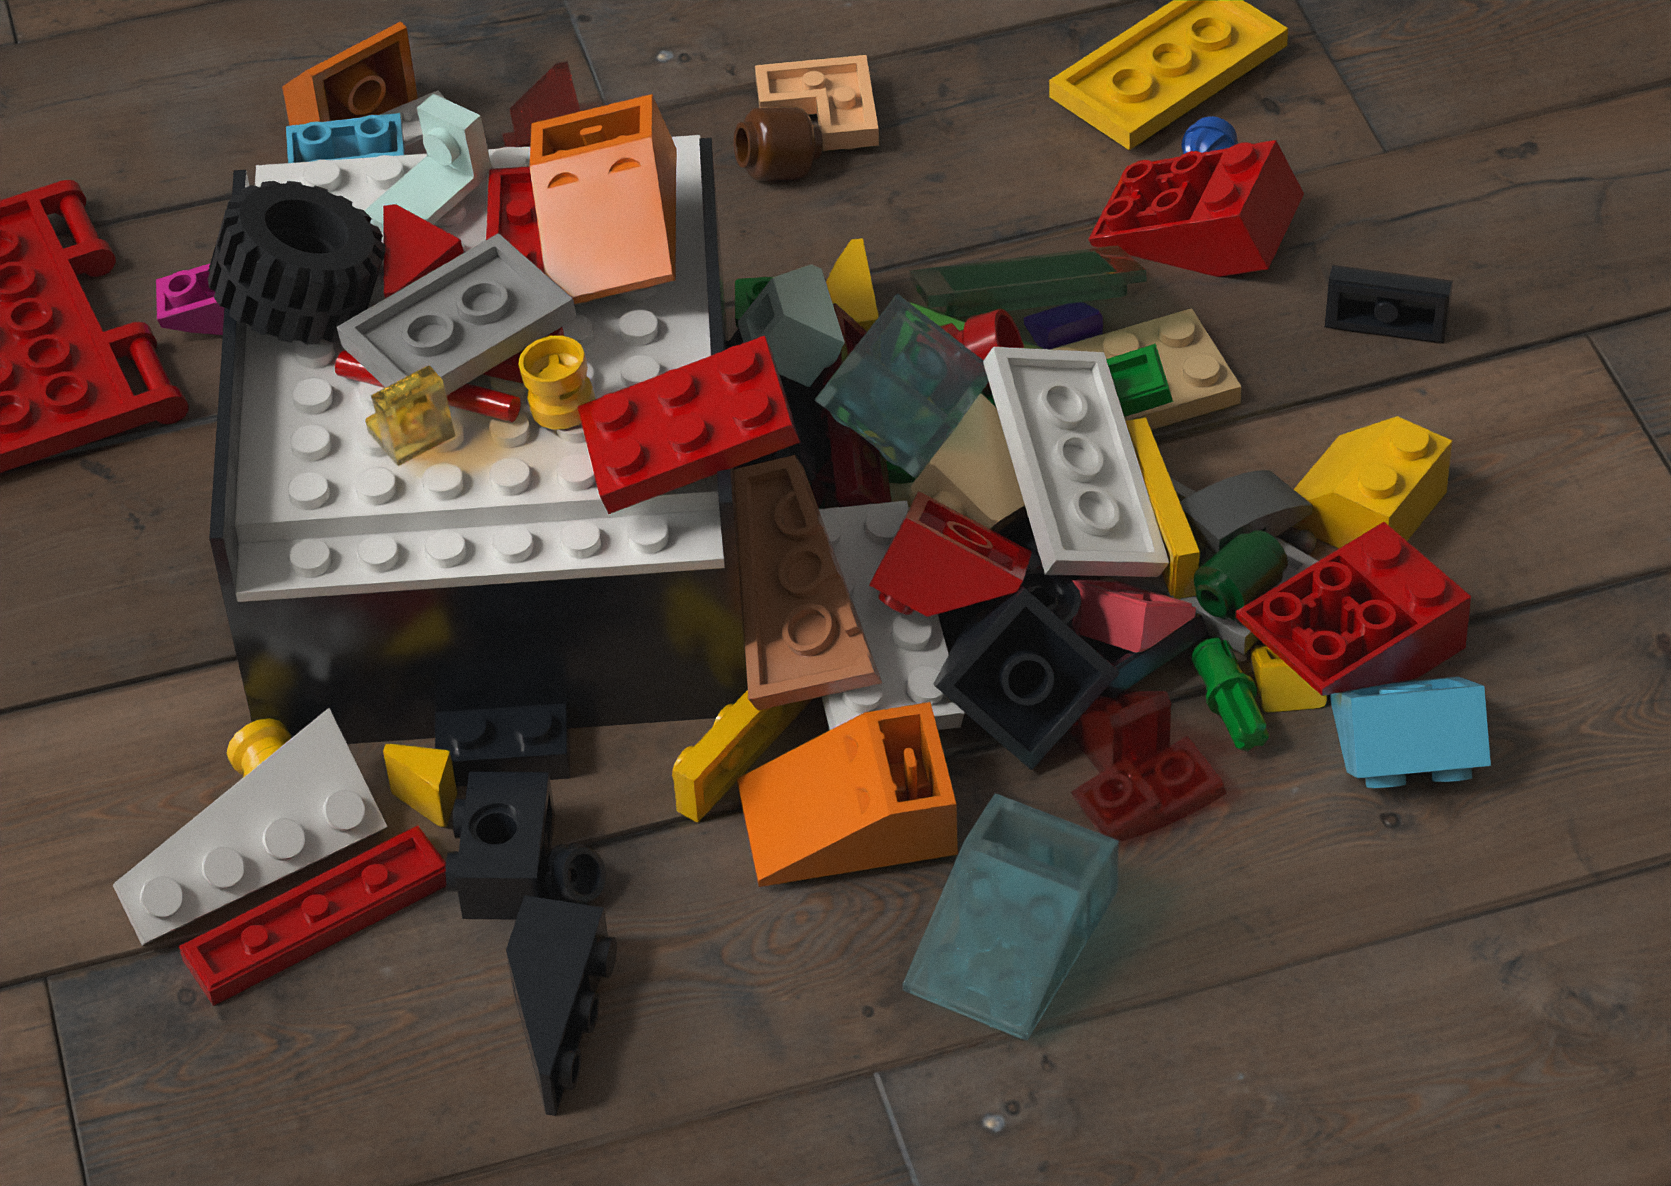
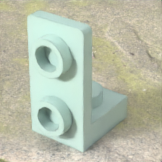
(451, 170)

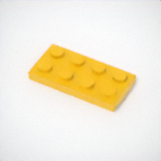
(1166, 66)

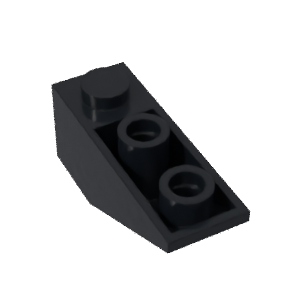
(554, 971)

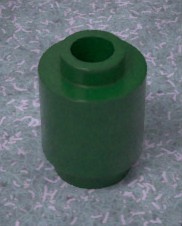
(1240, 573)

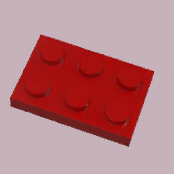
(687, 424)

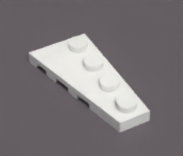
(267, 826)

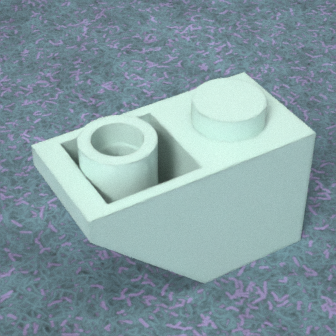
(797, 322)

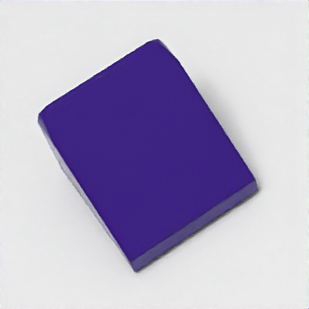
(1064, 325)

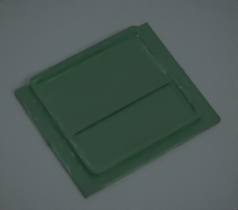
(1028, 281)

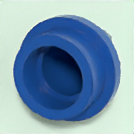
(1209, 135)

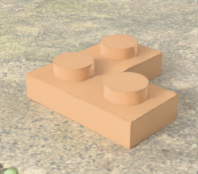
(831, 88)

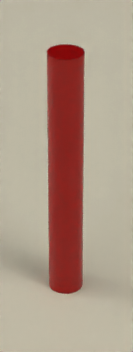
(467, 397)

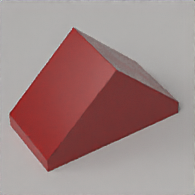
(413, 248)

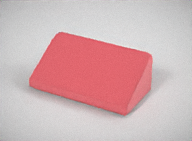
(1129, 614)

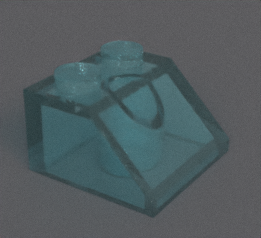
(905, 386)

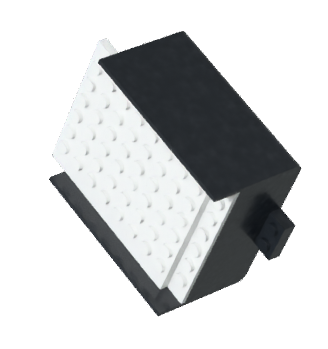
(484, 577)

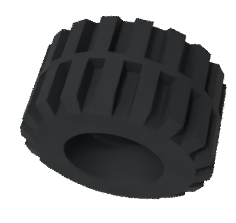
(295, 261)

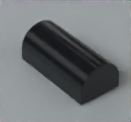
(1388, 303)

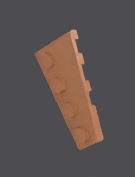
(795, 600)

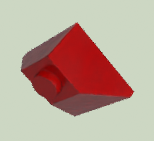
(946, 562)

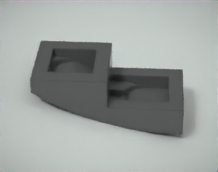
(1243, 505)

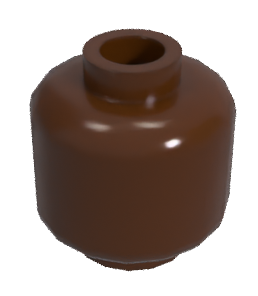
(777, 143)

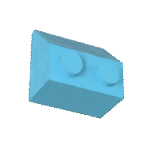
(1413, 729)

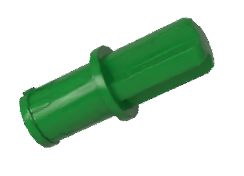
(1230, 693)

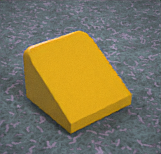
(1281, 686)
(422, 780)

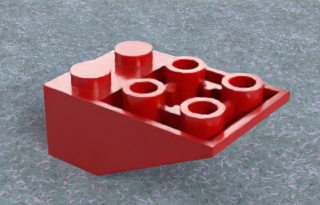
(1204, 210)
(1363, 615)

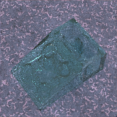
(1014, 916)

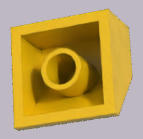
(1373, 477)

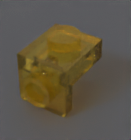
(411, 416)

